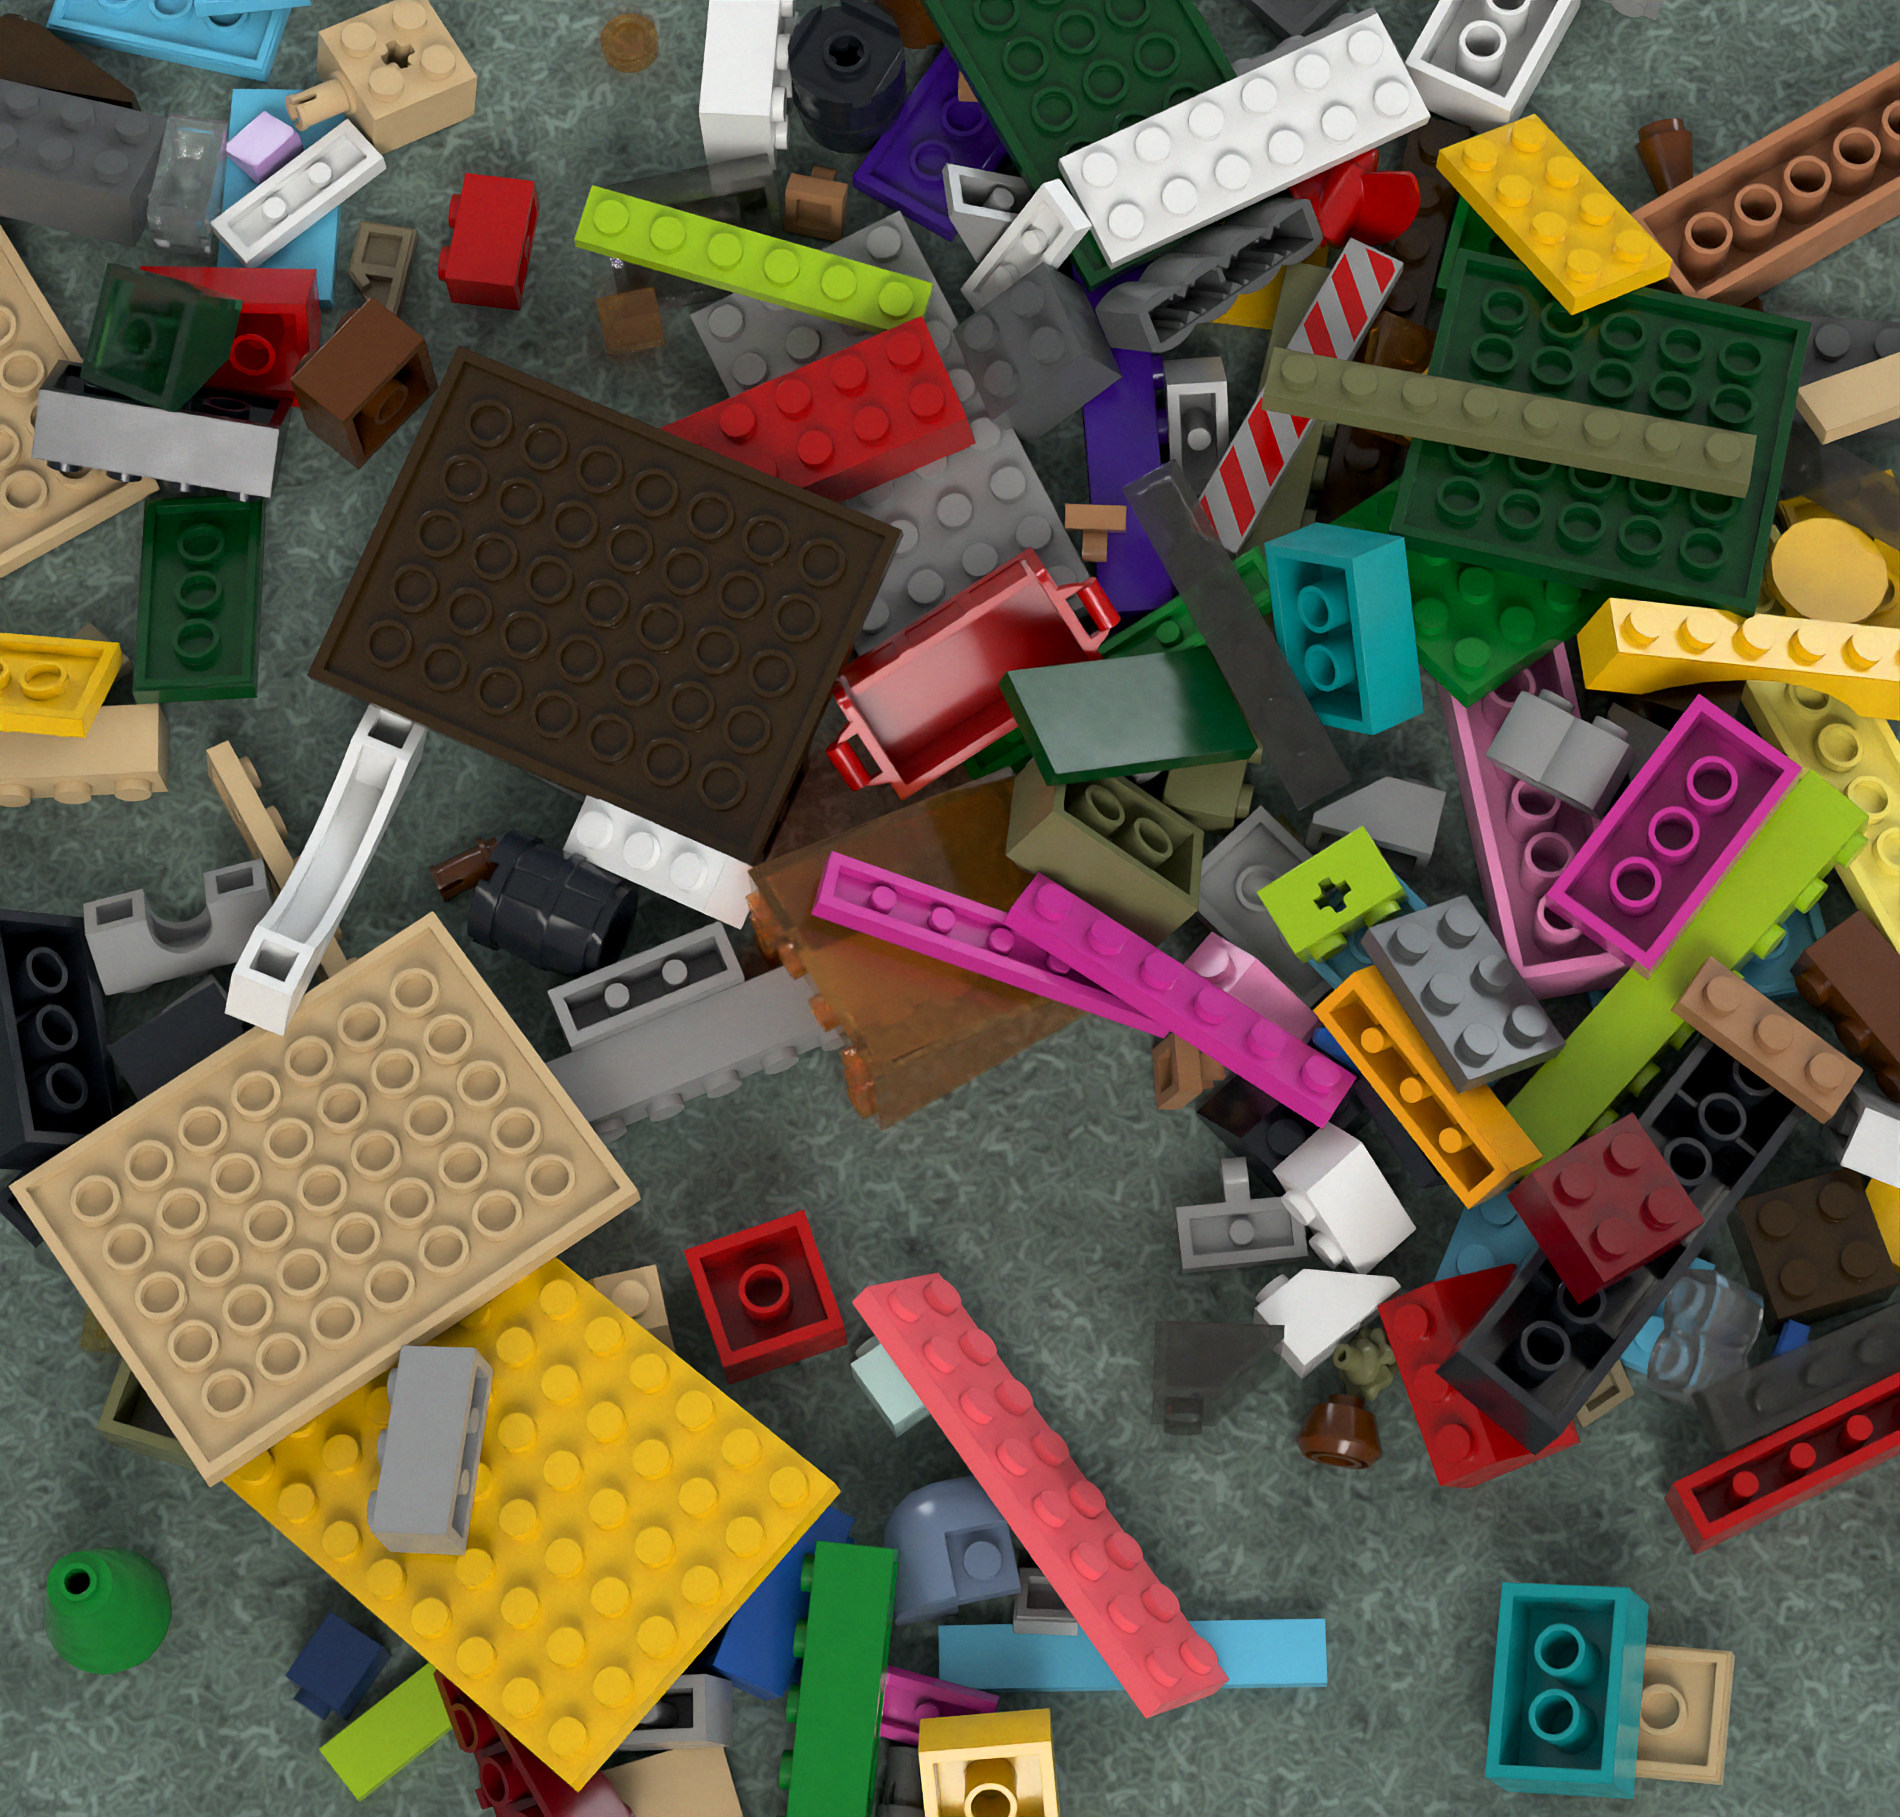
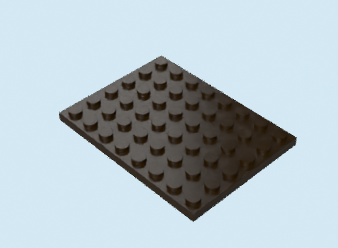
(606, 605)

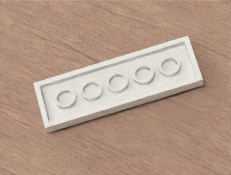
(1244, 141)

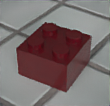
(1605, 1208)

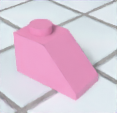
(1253, 985)

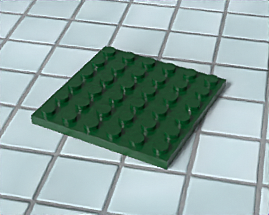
(1633, 355)

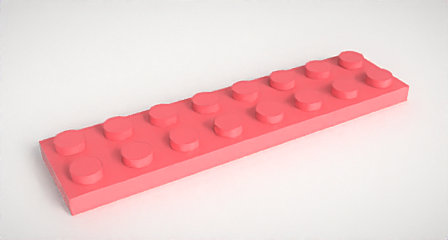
(1042, 1493)

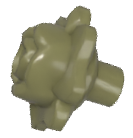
(1366, 1363)

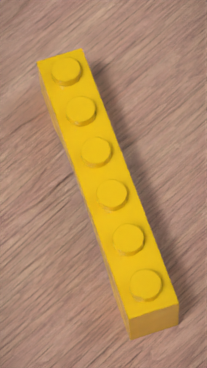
(1664, 646)

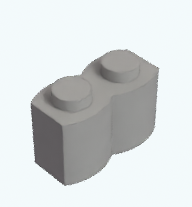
(1562, 753)

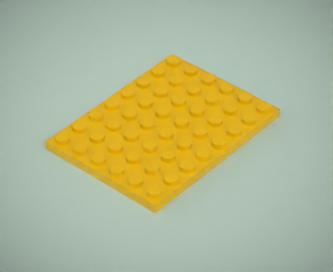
(605, 1527)

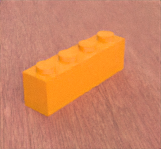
(1462, 1134)

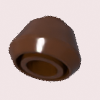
(1341, 1434)

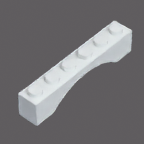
(309, 908)

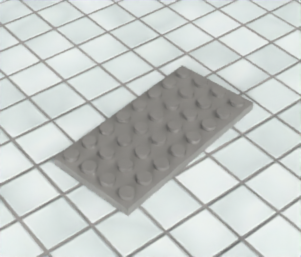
(955, 513)

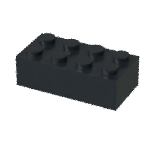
(52, 1039)

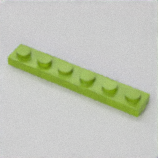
(749, 263)

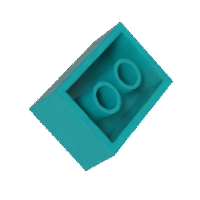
(1347, 624)
(1567, 1690)

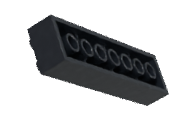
(1540, 1353)

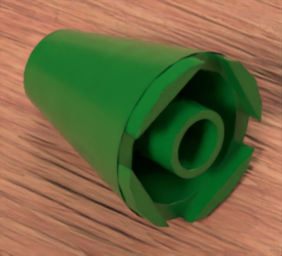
(106, 1609)

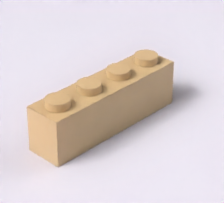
(120, 756)

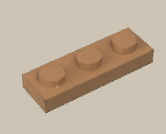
(1767, 1040)

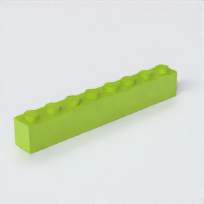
(1634, 1024)

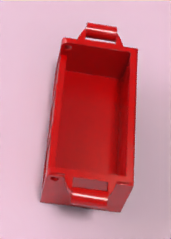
(934, 686)

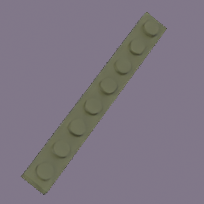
(1509, 422)

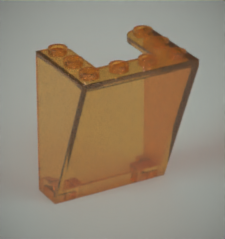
(906, 1017)

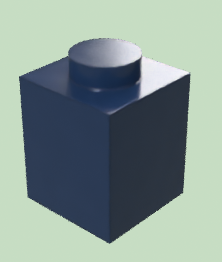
(336, 1668)

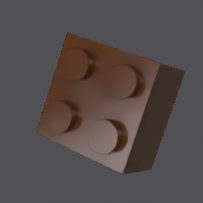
(364, 382)

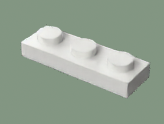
(298, 195)
(1040, 233)

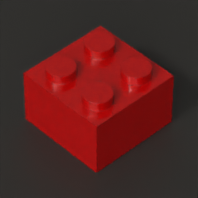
(766, 1297)

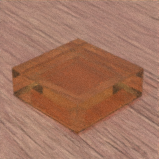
(630, 321)

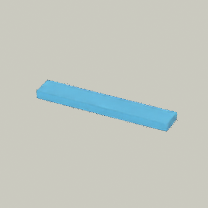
(1249, 1652)

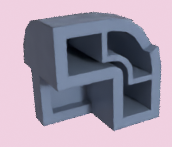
(950, 1550)

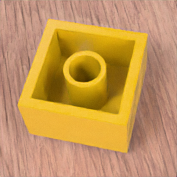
(989, 1765)

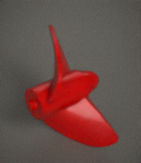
(1360, 202)

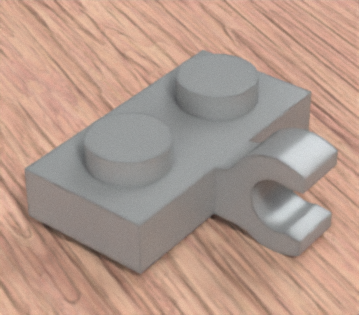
(1239, 1229)

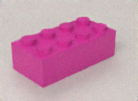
(1673, 836)

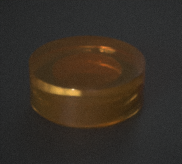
(629, 43)

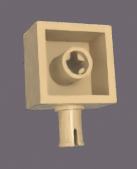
(389, 75)

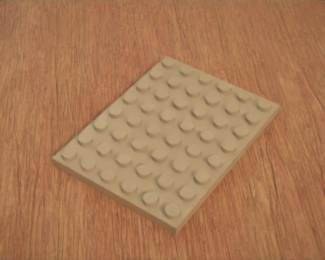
(323, 1197)

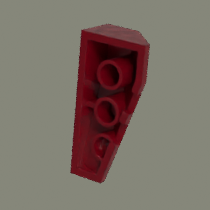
(513, 1776)

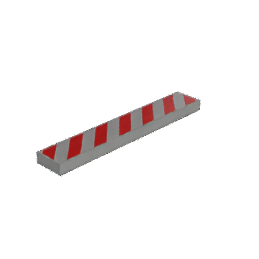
(1271, 439)

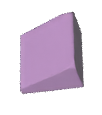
(264, 147)

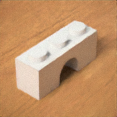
(661, 860)

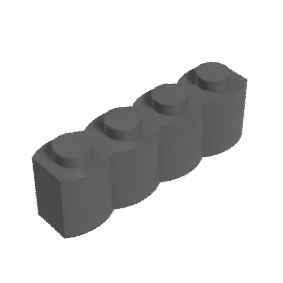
(1208, 275)

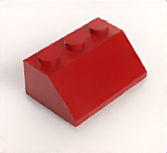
(274, 326)
(1458, 1436)

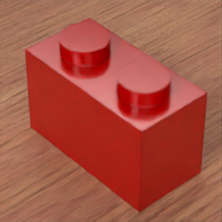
(490, 241)

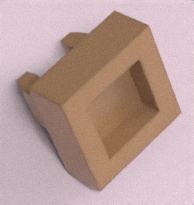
(816, 204)
(1095, 523)
(1182, 1072)

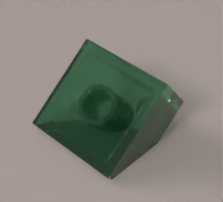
(158, 336)

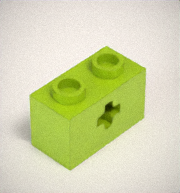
(1300, 899)

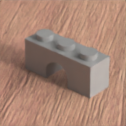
(140, 949)

